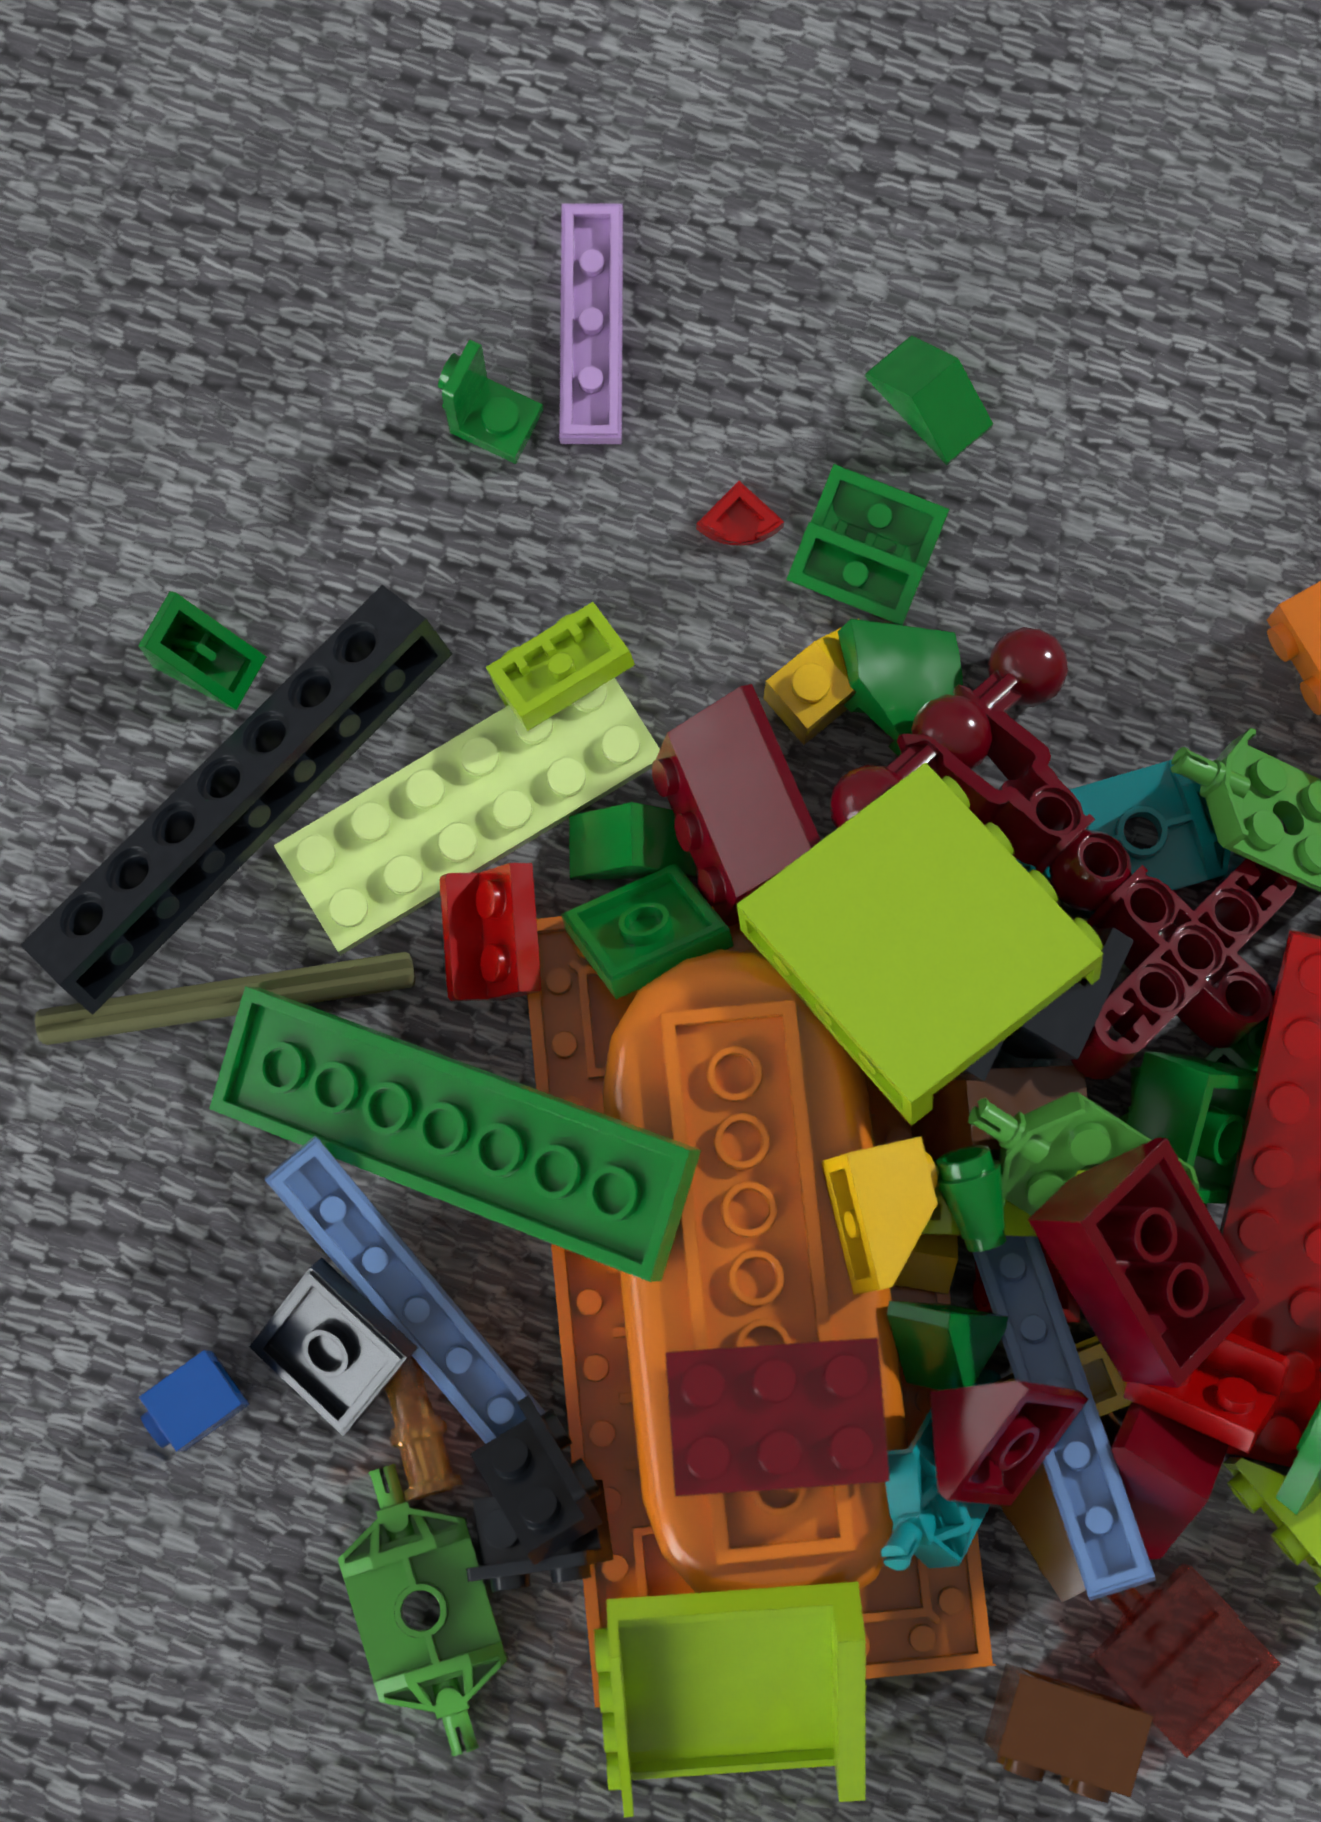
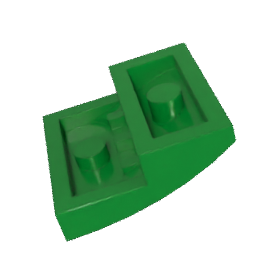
(868, 544)

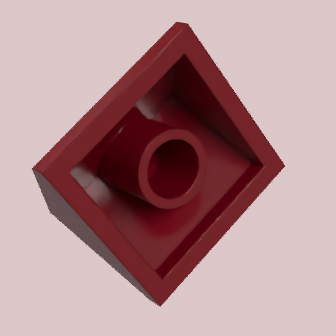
(997, 1437)
(1165, 1474)

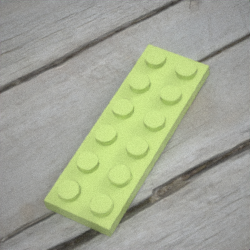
(462, 810)

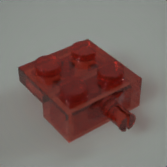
(1183, 1657)

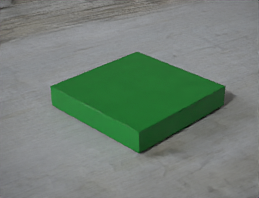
(645, 929)

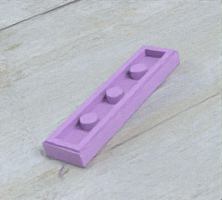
(591, 323)

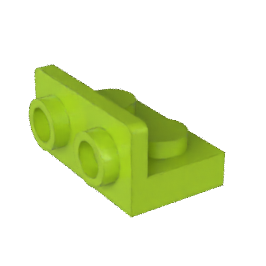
(560, 666)

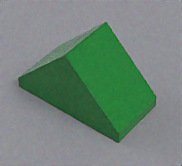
(932, 396)
(200, 652)
(625, 843)
(943, 1342)

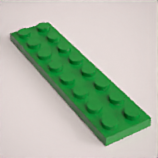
(457, 1132)

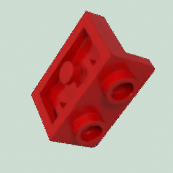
(490, 933)
(1226, 1394)

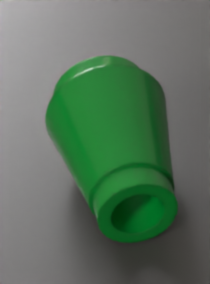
(974, 1196)

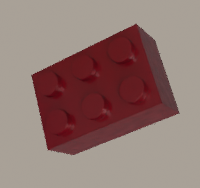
(776, 1417)

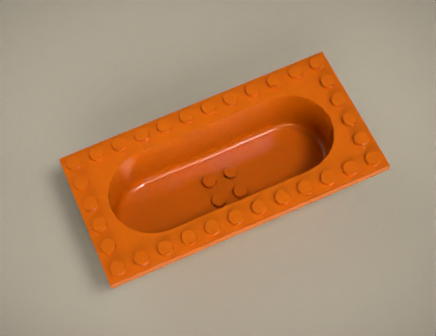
(766, 1093)

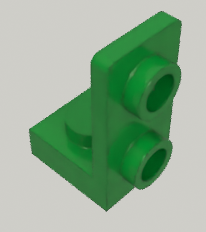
(484, 409)

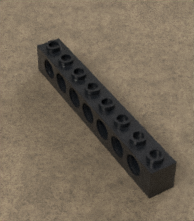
(237, 799)

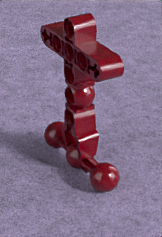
(1178, 956)

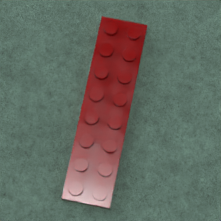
(1276, 1198)

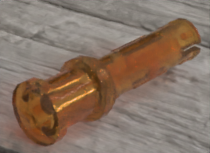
(419, 1435)

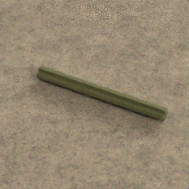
(223, 998)

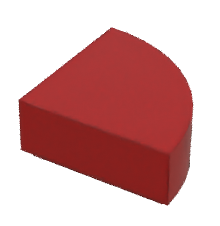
(739, 518)

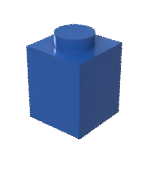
(191, 1402)

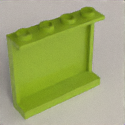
(918, 938)
(734, 1685)

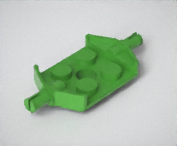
(1243, 796)
(1053, 1144)
(409, 1666)

